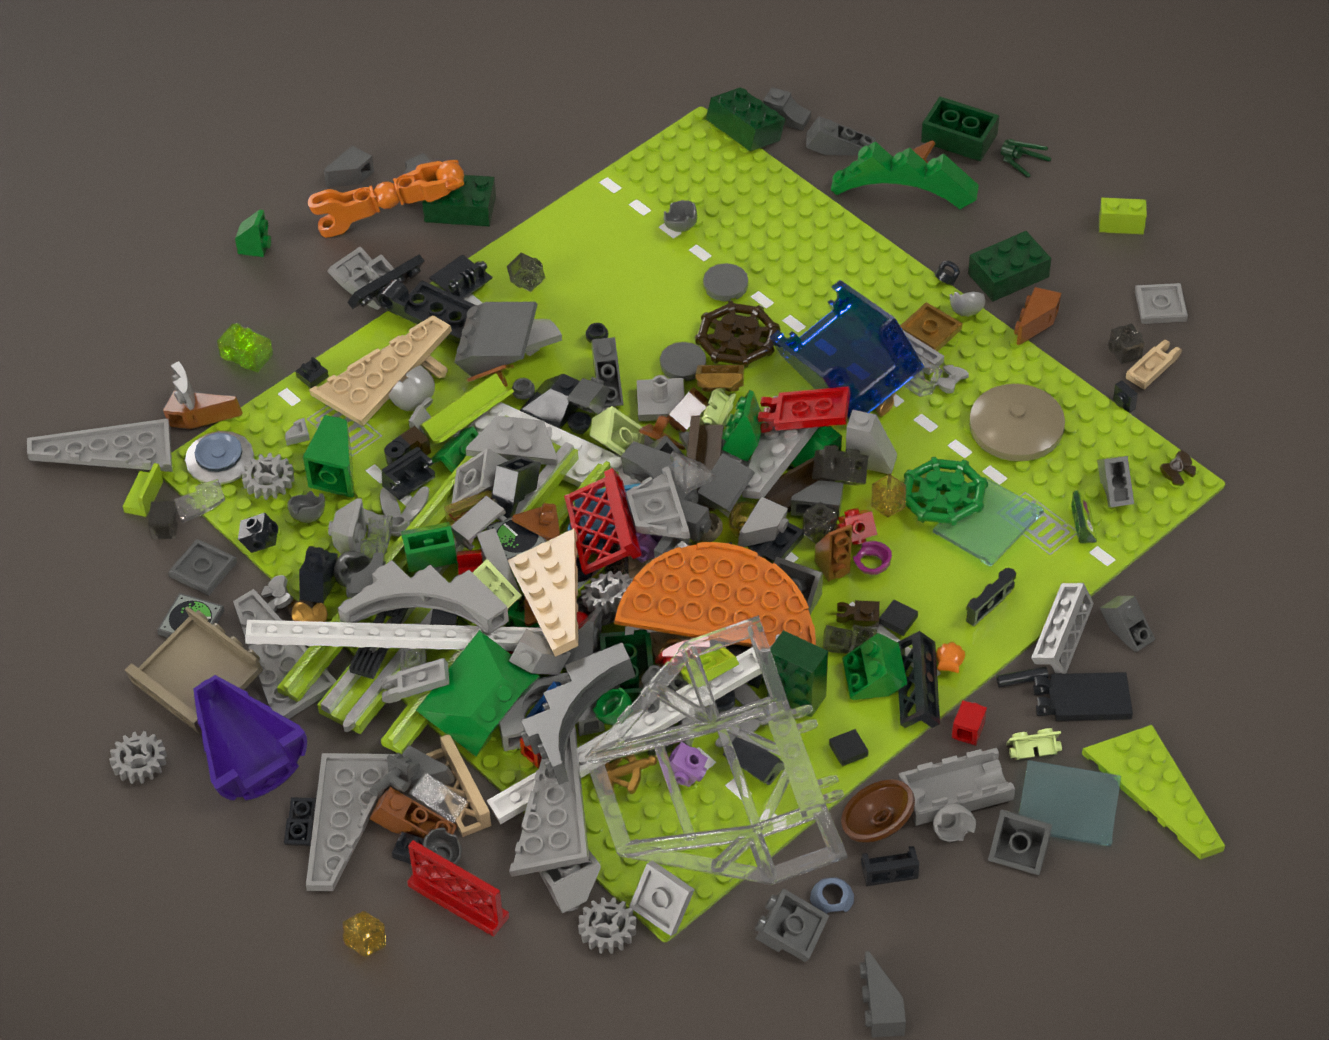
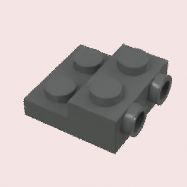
(791, 925)

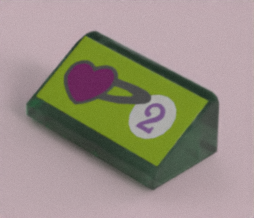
(1082, 519)

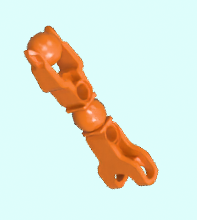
(365, 201)

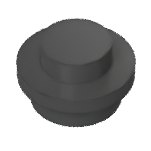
(523, 388)

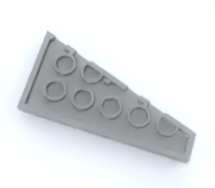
(114, 446)
(773, 456)
(278, 660)
(341, 813)
(553, 820)

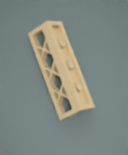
(468, 787)

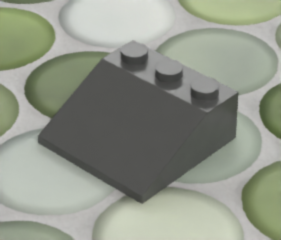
(494, 335)

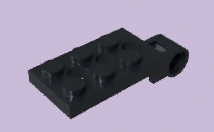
(400, 302)

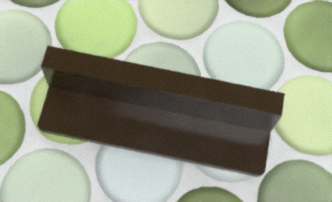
(704, 443)
(792, 483)

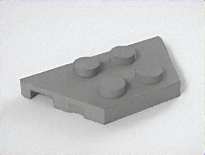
(515, 438)
(657, 507)

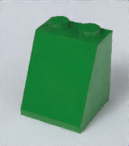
(330, 458)

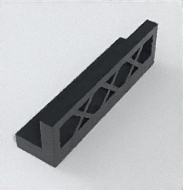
(924, 677)

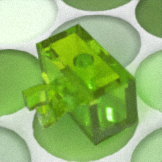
(245, 347)

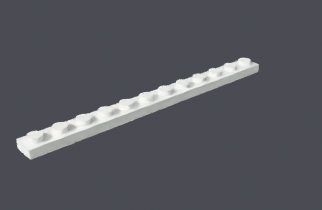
(376, 634)
(515, 798)

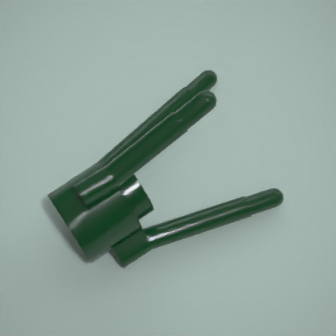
(1014, 149)

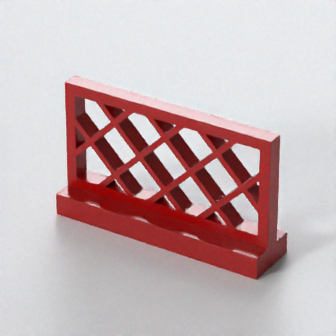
(619, 512)
(456, 889)

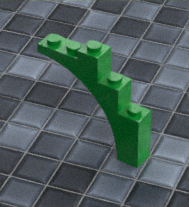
(907, 168)

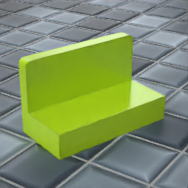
(143, 491)

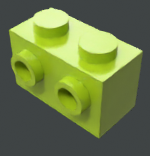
(1122, 215)

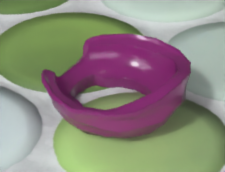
(876, 549)

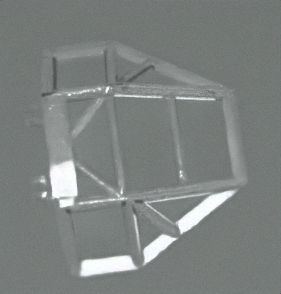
(707, 720)

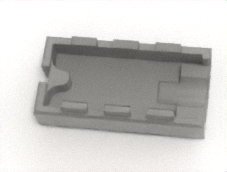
(967, 780)

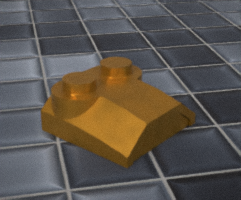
(720, 376)

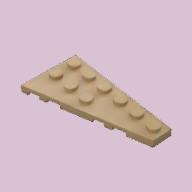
(368, 382)

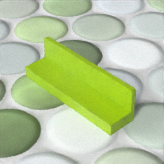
(465, 409)

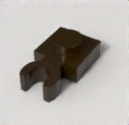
(863, 613)

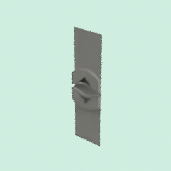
(495, 554)

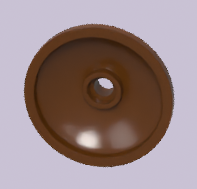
(878, 811)

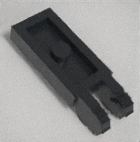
(991, 596)

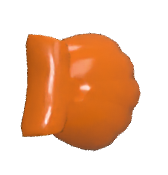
(950, 657)

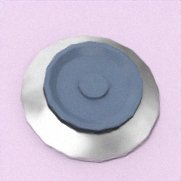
(219, 457)

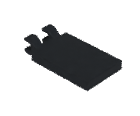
(1084, 696)

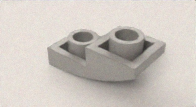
(183, 386)

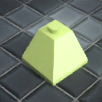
(615, 430)

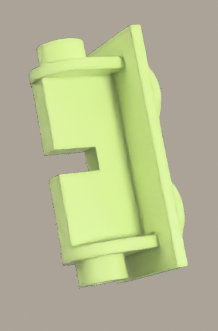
(719, 408)
(1044, 741)

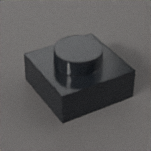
(1125, 396)

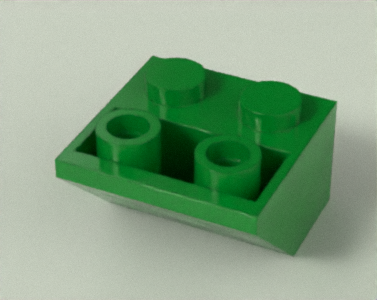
(743, 428)
(429, 546)
(874, 668)

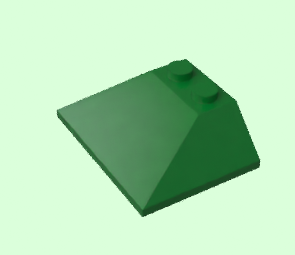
(478, 694)

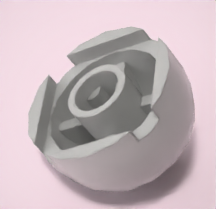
(414, 390)

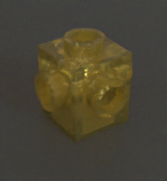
(888, 495)
(364, 933)

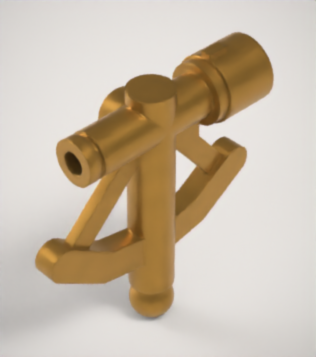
(634, 767)

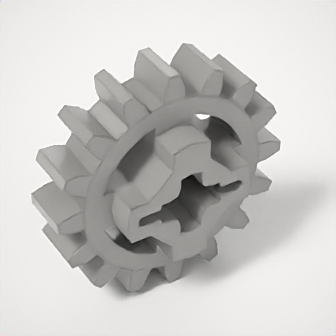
(268, 476)
(605, 591)
(138, 757)
(607, 924)

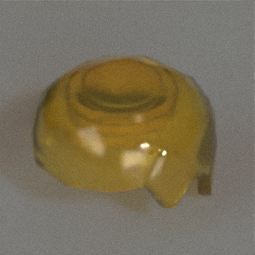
(739, 516)

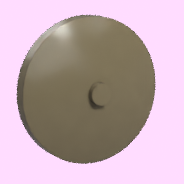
(1017, 422)

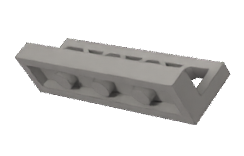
(1063, 627)

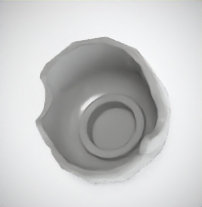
(967, 303)
(953, 822)

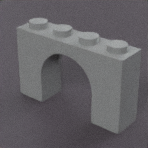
(512, 725)

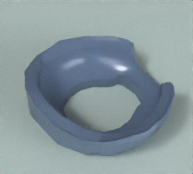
(821, 903)

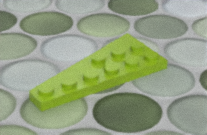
(1157, 786)

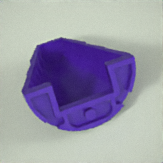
(245, 740)

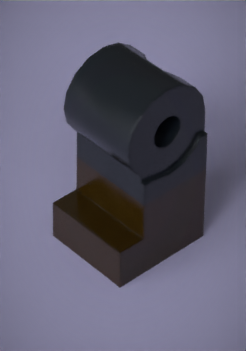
(405, 443)

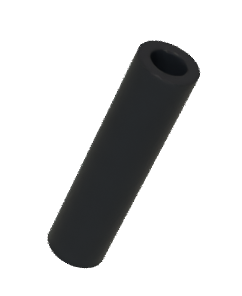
(1020, 676)

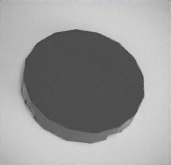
(725, 282)
(681, 360)

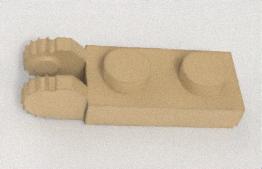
(1152, 364)

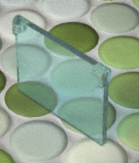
(995, 527)
(1073, 800)

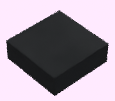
(898, 617)
(848, 747)

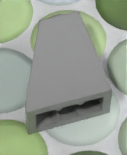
(869, 437)

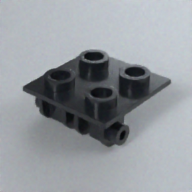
(461, 276)

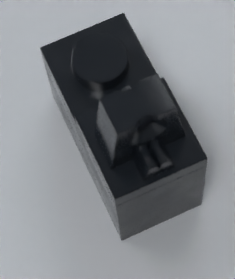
(514, 481)
(317, 574)

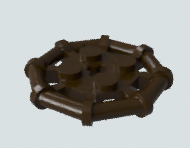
(735, 349)

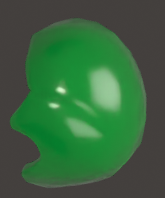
(611, 706)

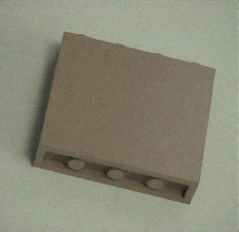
(187, 659)

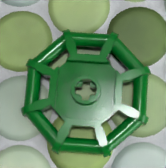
(942, 507)

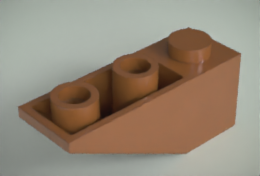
(1039, 314)
(207, 410)
(834, 553)
(405, 815)

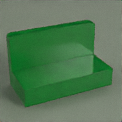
(455, 449)

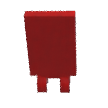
(805, 409)

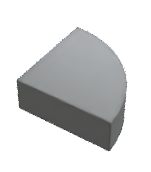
(297, 433)

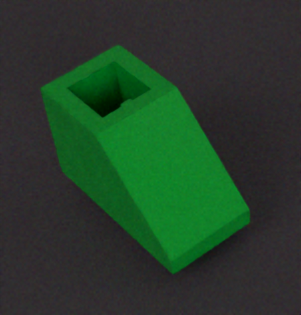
(253, 235)

